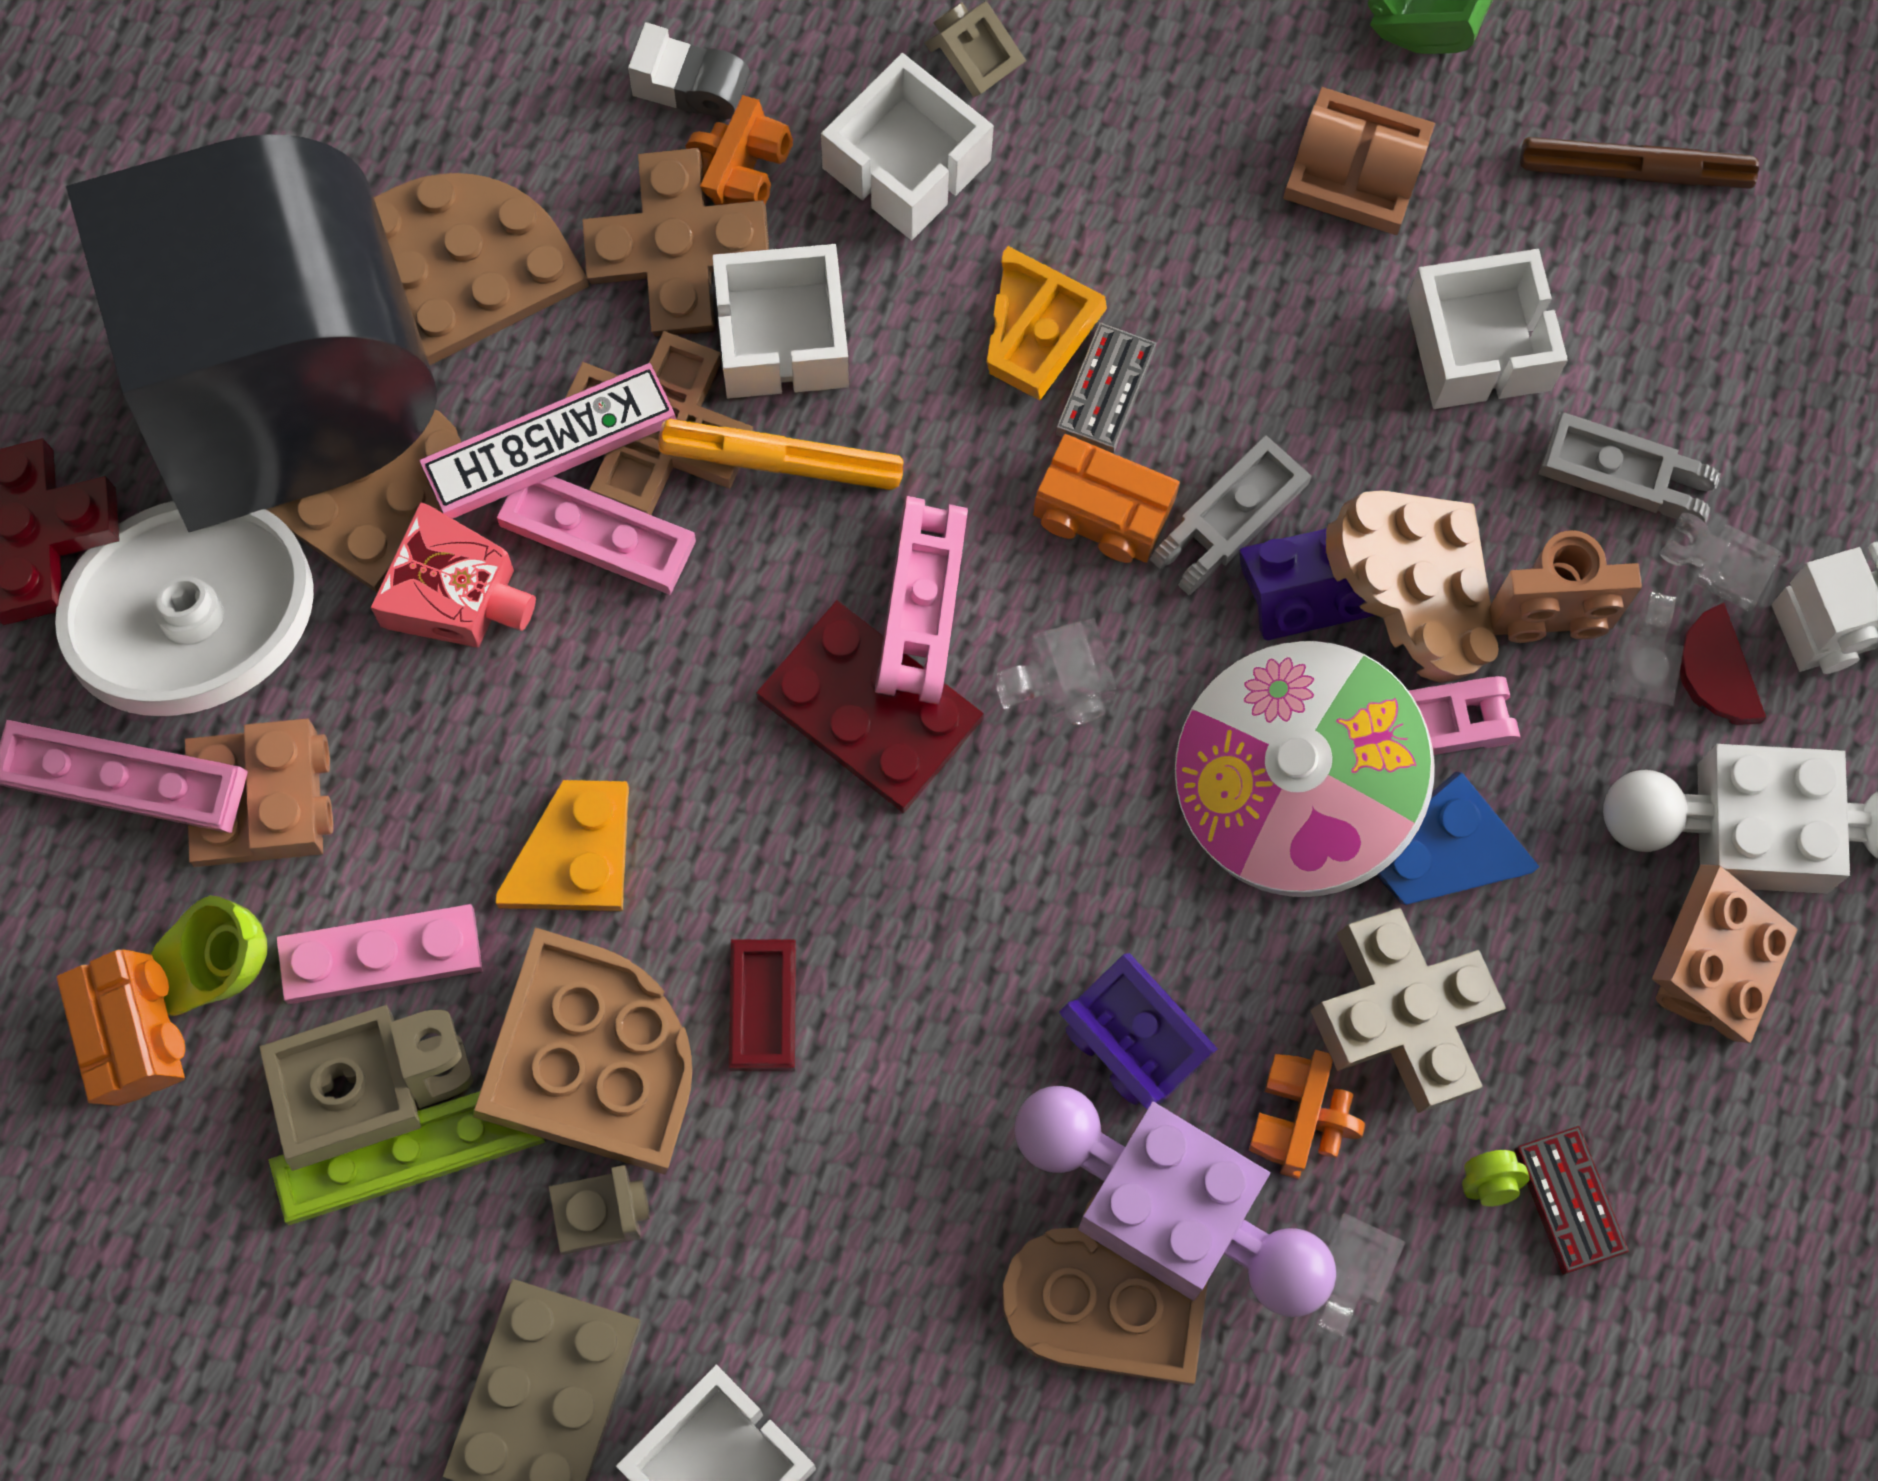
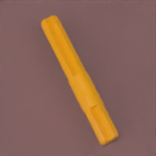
(779, 454)

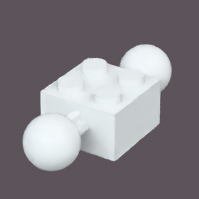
(1759, 813)

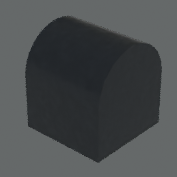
(255, 321)

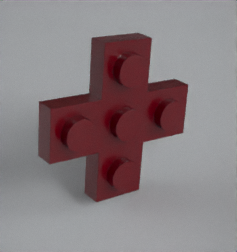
(44, 524)

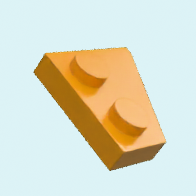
(1038, 323)
(573, 852)

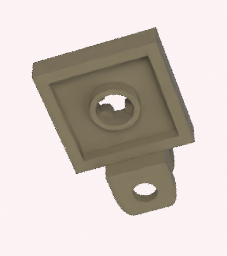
(389, 1073)

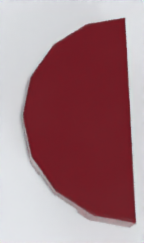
(1717, 671)

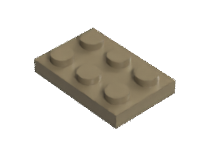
(543, 1389)

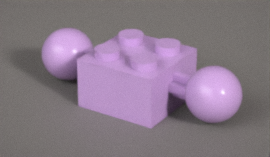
(1175, 1201)

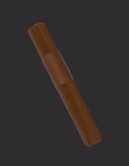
(1640, 162)

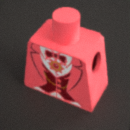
(449, 583)

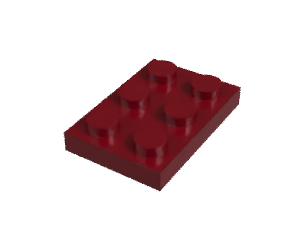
(881, 738)

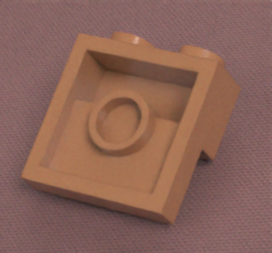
(281, 795)

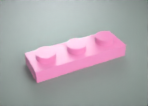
(599, 531)
(379, 954)

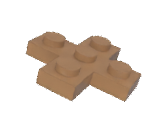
(673, 241)
(639, 470)

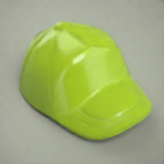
(210, 954)

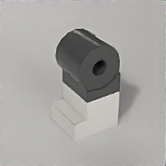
(686, 74)

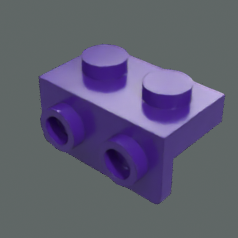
(1297, 586)
(1136, 1033)

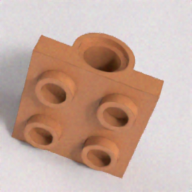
(1359, 160)
(1565, 592)
(1723, 955)

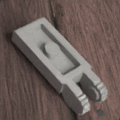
(1625, 467)
(1234, 511)

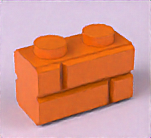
(1104, 500)
(122, 1027)

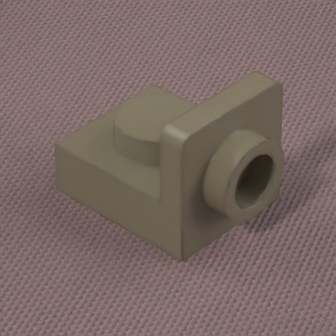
(976, 46)
(598, 1211)

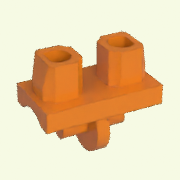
(733, 151)
(1291, 1141)

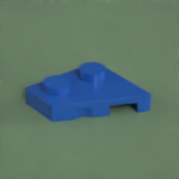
(1456, 847)

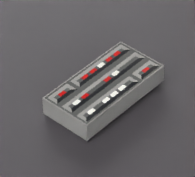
(1106, 387)

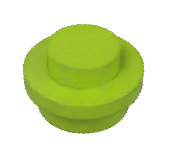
(1494, 1177)

